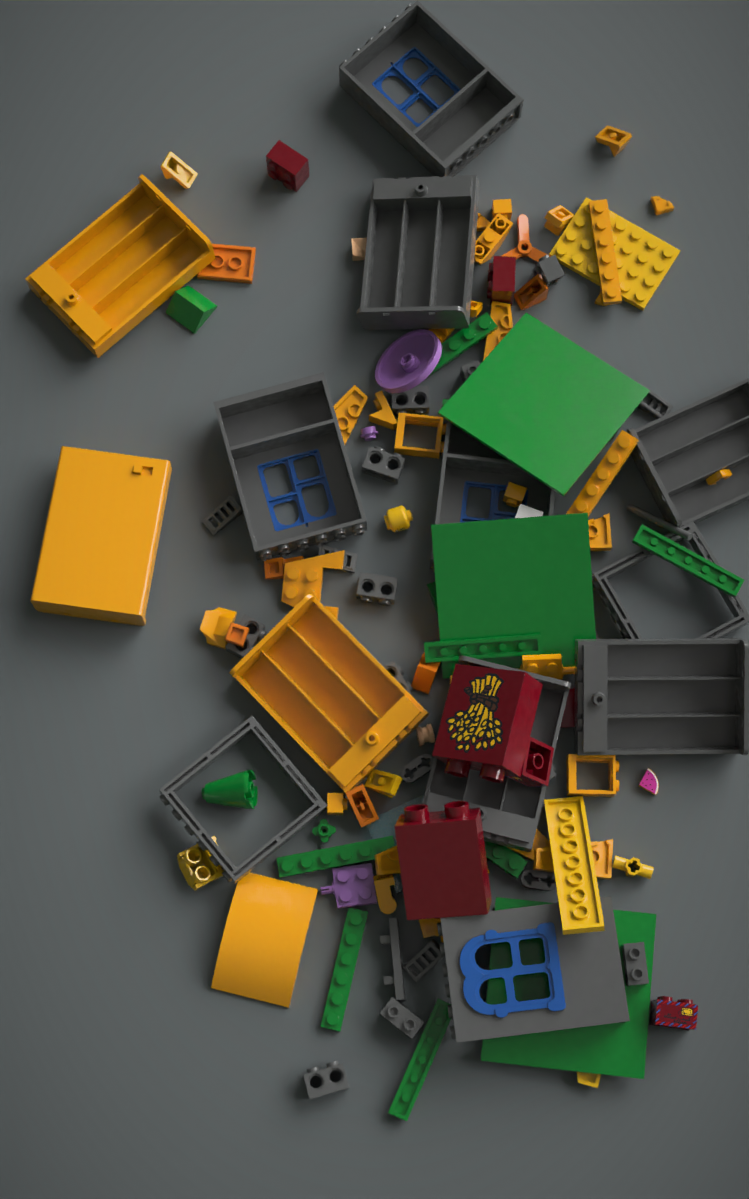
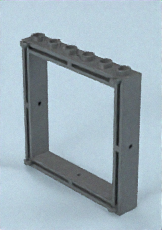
(618, 612)
(193, 827)

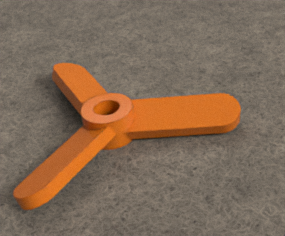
(523, 241)

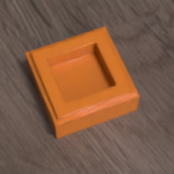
(236, 634)

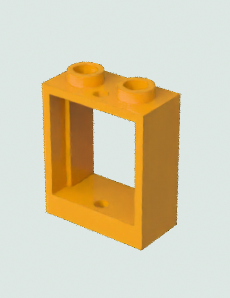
(423, 420)
(613, 767)

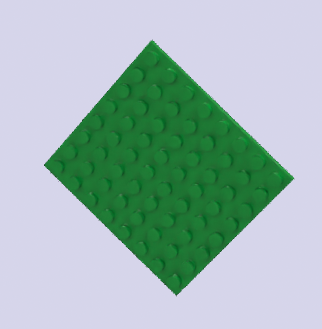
(544, 403)
(514, 582)
(597, 1049)

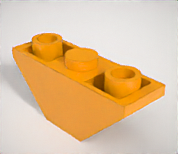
(491, 238)

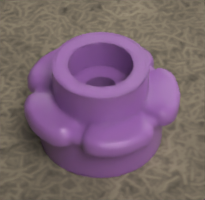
(369, 433)

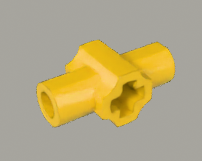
(642, 869)

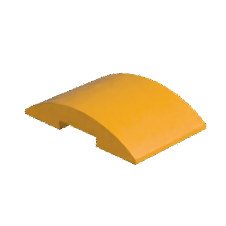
(264, 939)

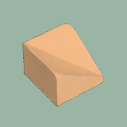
(358, 248)

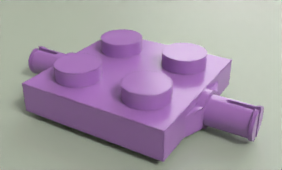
(352, 886)

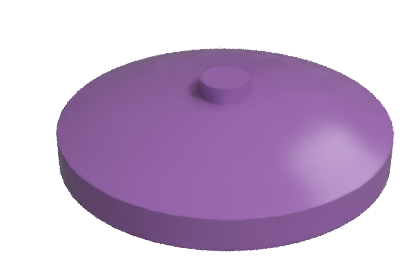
(408, 361)

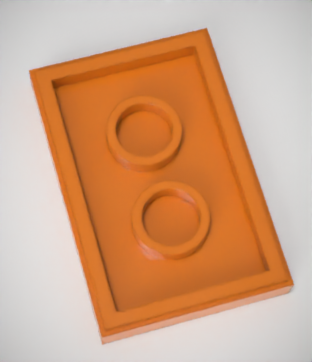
(231, 264)

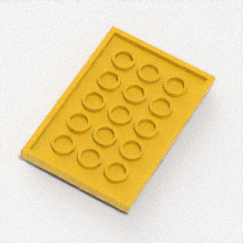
(639, 255)

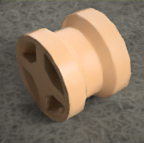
(425, 734)

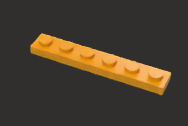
(605, 252)
(604, 474)

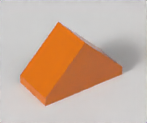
(532, 293)
(425, 675)
(361, 805)

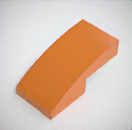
(275, 567)

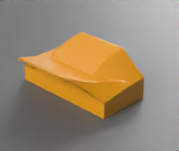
(216, 624)

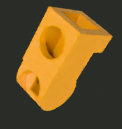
(385, 899)

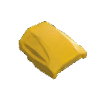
(198, 867)

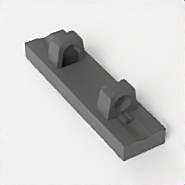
(394, 939)

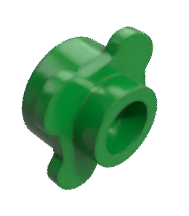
(324, 835)

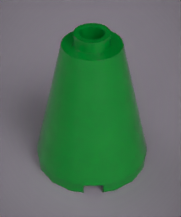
(233, 791)

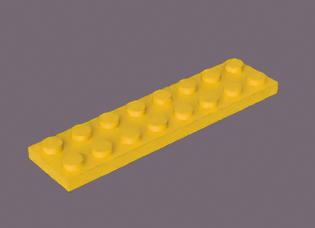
(573, 866)

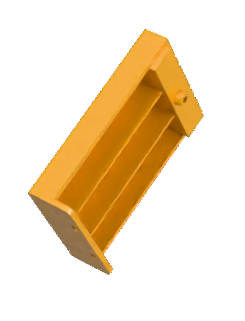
(121, 267)
(101, 536)
(329, 693)

